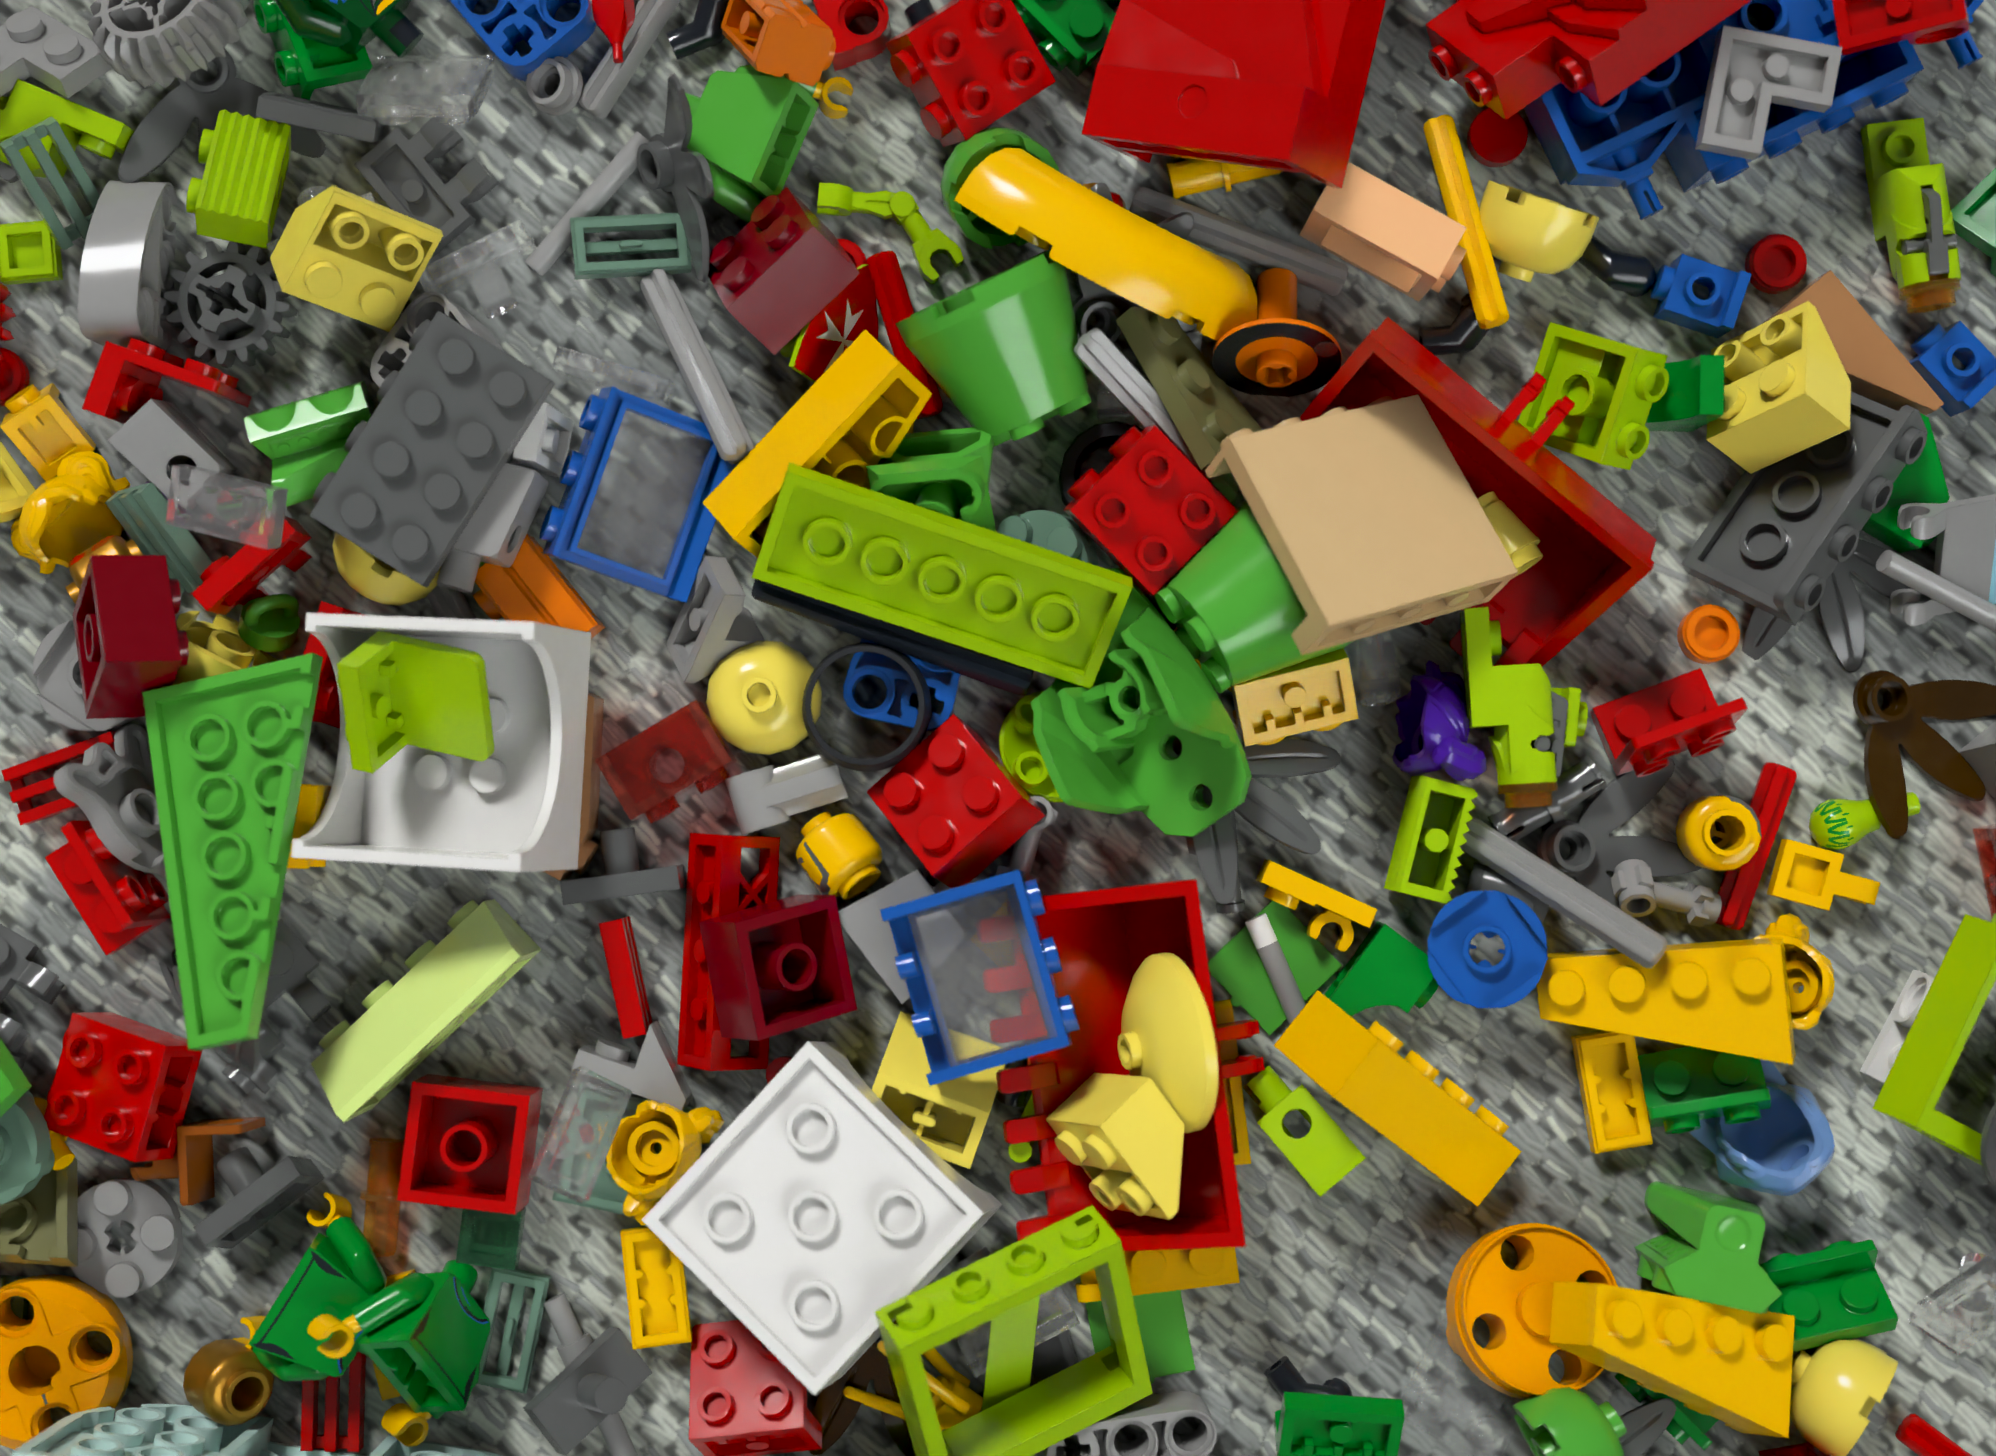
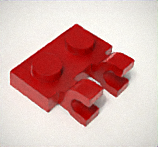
(238, 578)

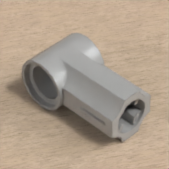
(775, 794)

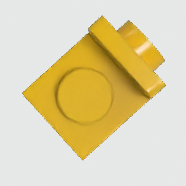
(44, 429)

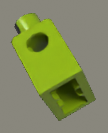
(1324, 1152)

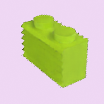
(241, 178)
(1430, 839)

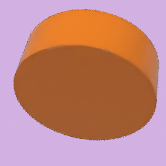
(1708, 634)

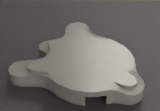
(119, 798)

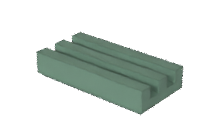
(31, 138)
(628, 268)
(143, 516)
(521, 1280)

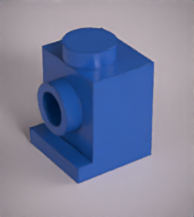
(1680, 305)
(1934, 363)

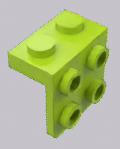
(413, 695)

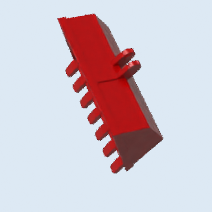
(1585, 540)
(1101, 946)

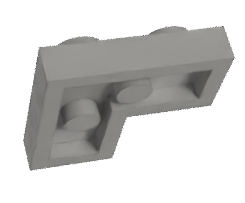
(47, 51)
(1750, 74)

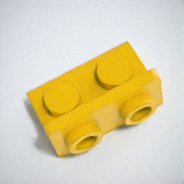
(1295, 700)

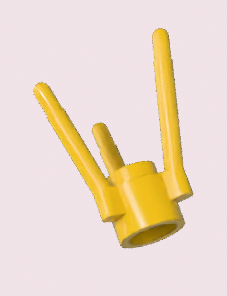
(949, 1392)

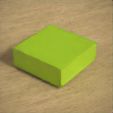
(28, 254)

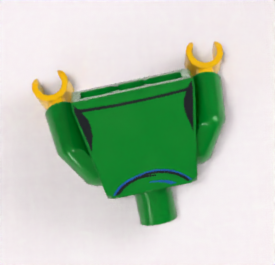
(328, 1280)
(424, 1340)

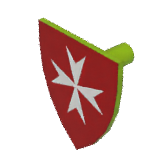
(835, 328)

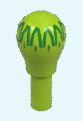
(1845, 822)

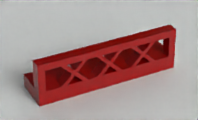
(712, 892)

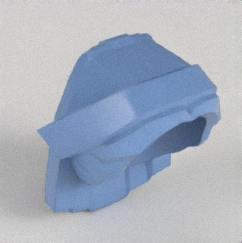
(1778, 1150)

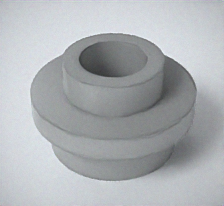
(542, 81)

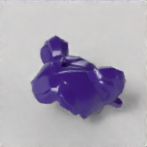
(1436, 728)

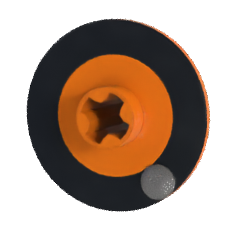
(1276, 350)

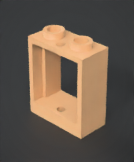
(1386, 233)

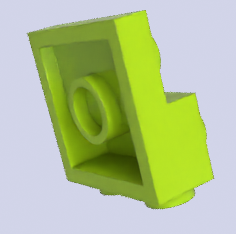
(1610, 391)

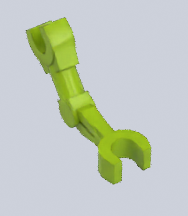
(901, 206)

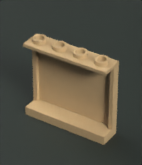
(1367, 519)

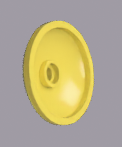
(1171, 1038)

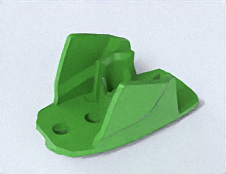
(1115, 741)

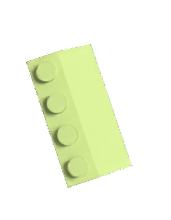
(422, 1008)

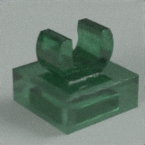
(490, 1238)

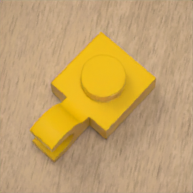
(1814, 876)

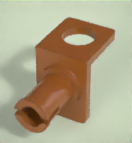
(194, 1157)

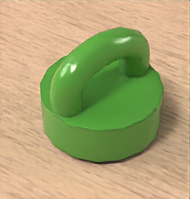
(270, 622)

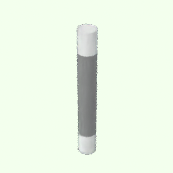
(1276, 966)

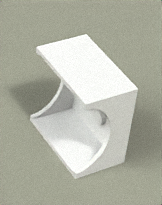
(460, 812)
(818, 1215)

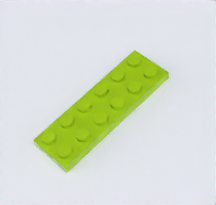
(941, 576)

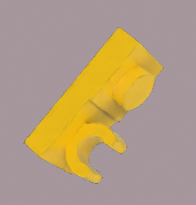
(1291, 887)

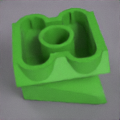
(309, 436)
(941, 473)
(1708, 1248)

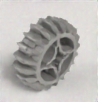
(164, 37)

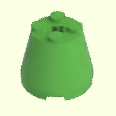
(1004, 349)
(1236, 606)

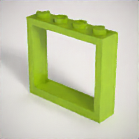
(1939, 1039)
(993, 1287)

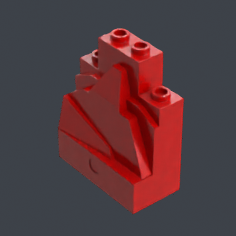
(1523, 48)
(1236, 82)

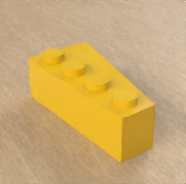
(836, 428)
(1695, 996)
(1400, 1097)
(1686, 1348)

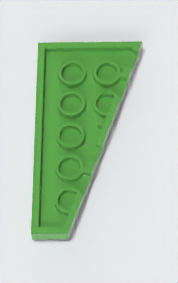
(227, 804)

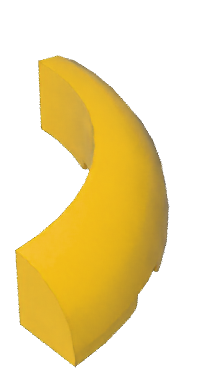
(1109, 243)

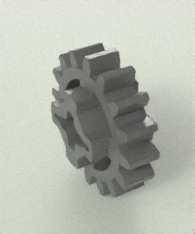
(218, 325)

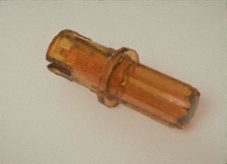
(381, 1193)

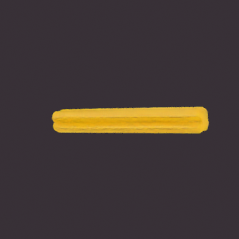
(1463, 208)

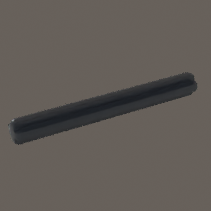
(920, 646)

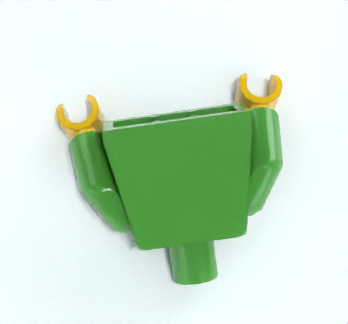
(753, 130)

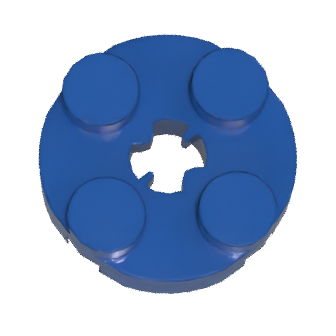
(1480, 982)

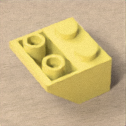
(353, 256)
(1780, 390)
(943, 1115)
(1124, 1142)

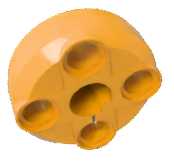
(1519, 1307)
(49, 1357)

